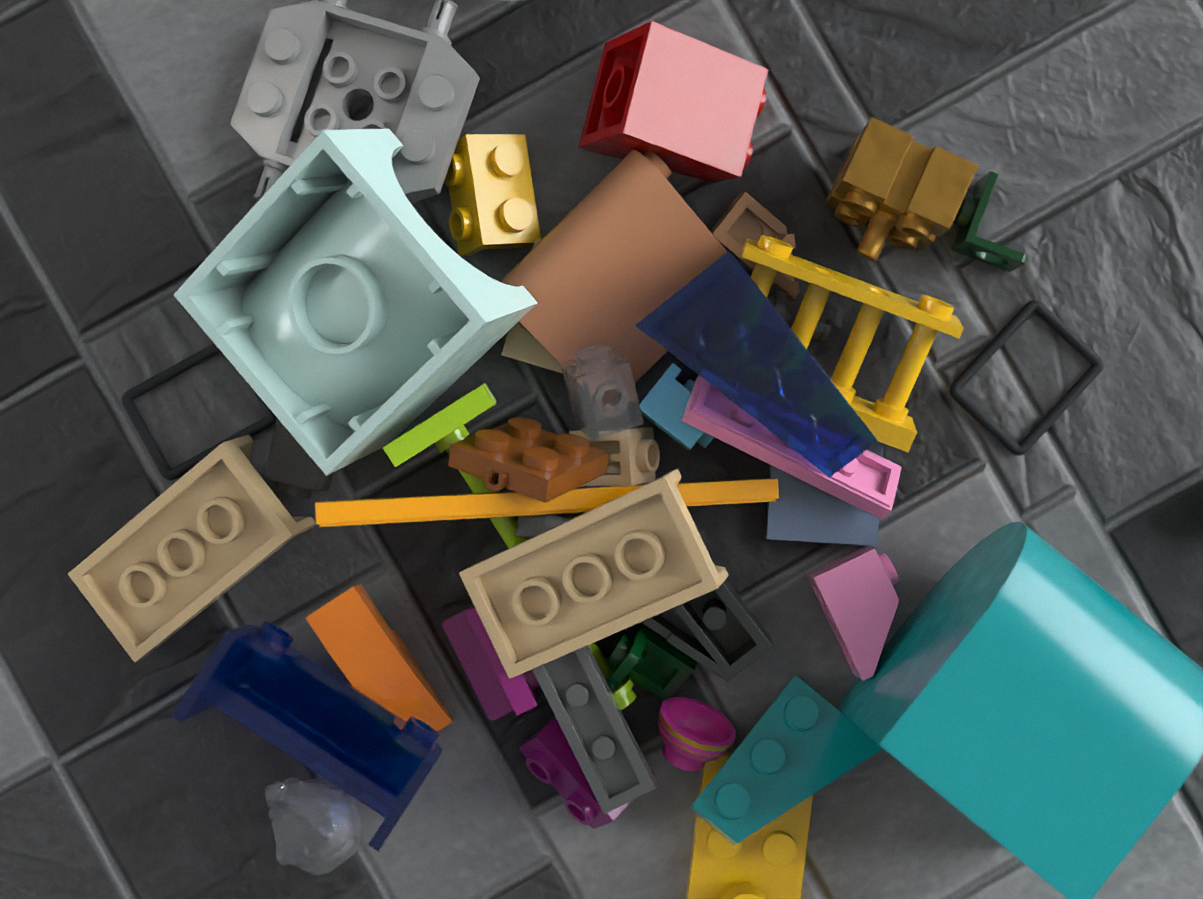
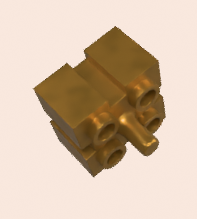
(899, 188)

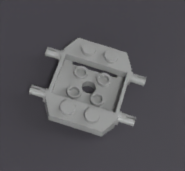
(413, 75)

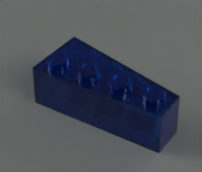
(751, 355)

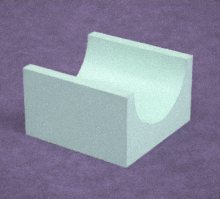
(346, 300)

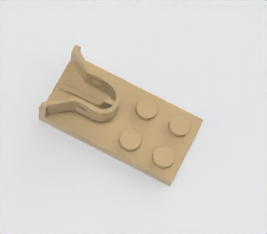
(186, 549)
(592, 576)

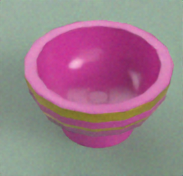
(693, 732)

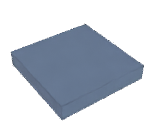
(815, 515)

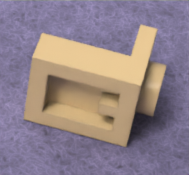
(631, 458)

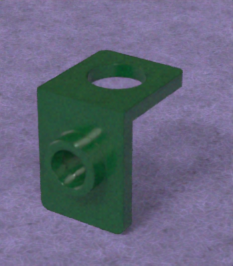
(969, 219)

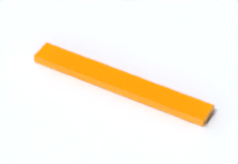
(516, 504)

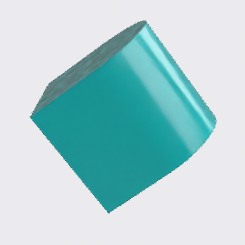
(1037, 708)

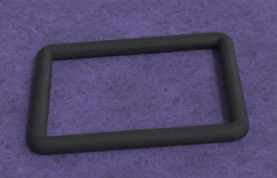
(992, 348)
(145, 434)

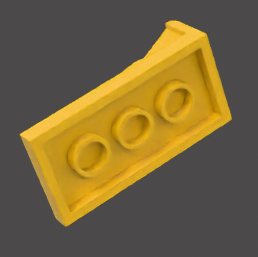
(758, 867)

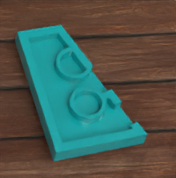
(781, 762)

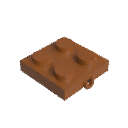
(529, 459)

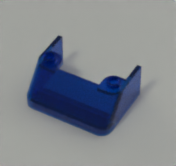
(316, 719)

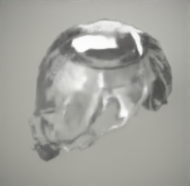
(313, 823)

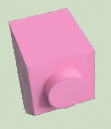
(858, 604)

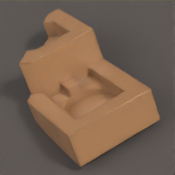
(750, 220)

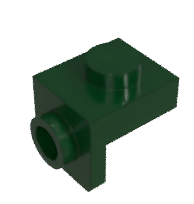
(649, 662)

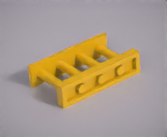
(888, 415)

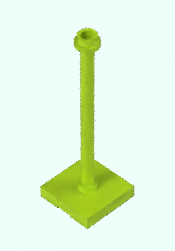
(448, 428)

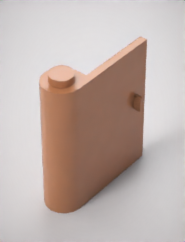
(614, 264)

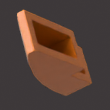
(376, 658)

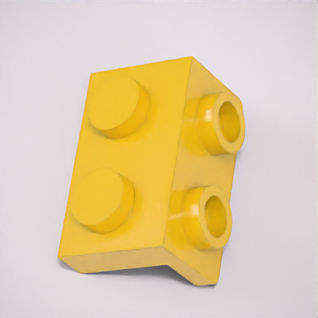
(491, 194)

